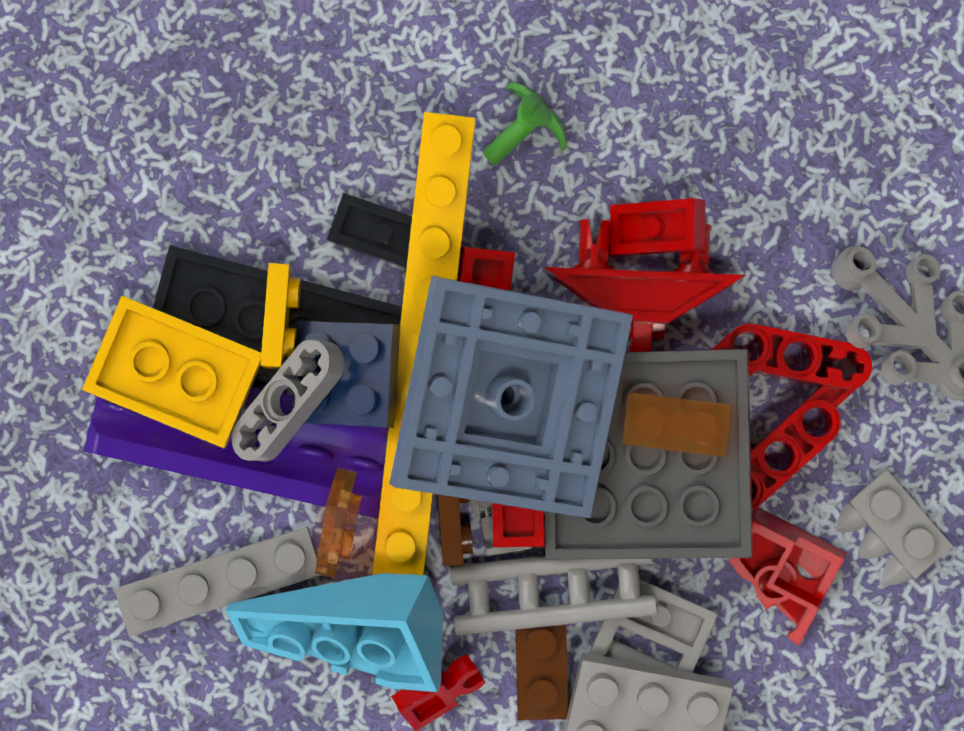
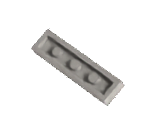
(217, 581)

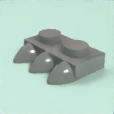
(895, 527)

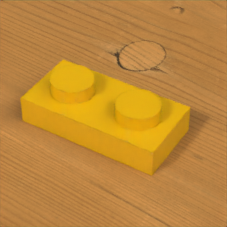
(281, 294)

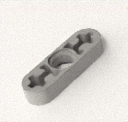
(308, 396)

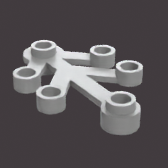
(915, 326)

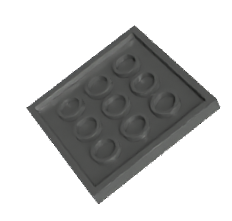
(668, 500)

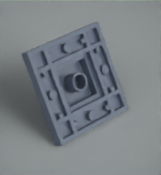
(510, 398)

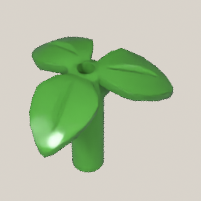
(530, 115)

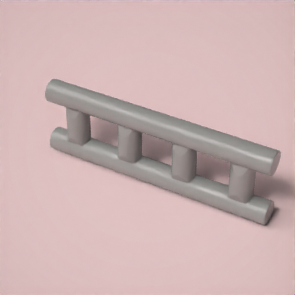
(530, 613)

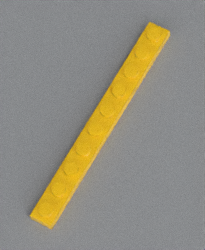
(432, 251)

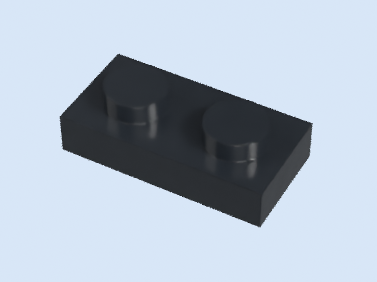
(371, 230)

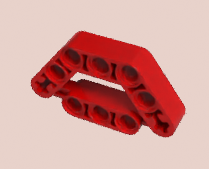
(826, 398)

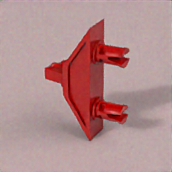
(650, 296)

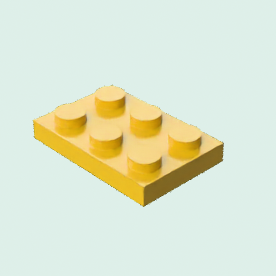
(173, 372)

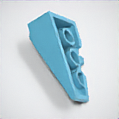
(364, 623)

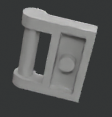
(677, 626)

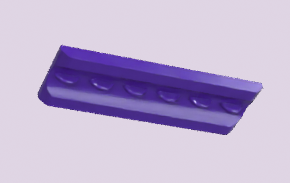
(298, 472)

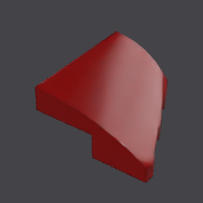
(775, 572)

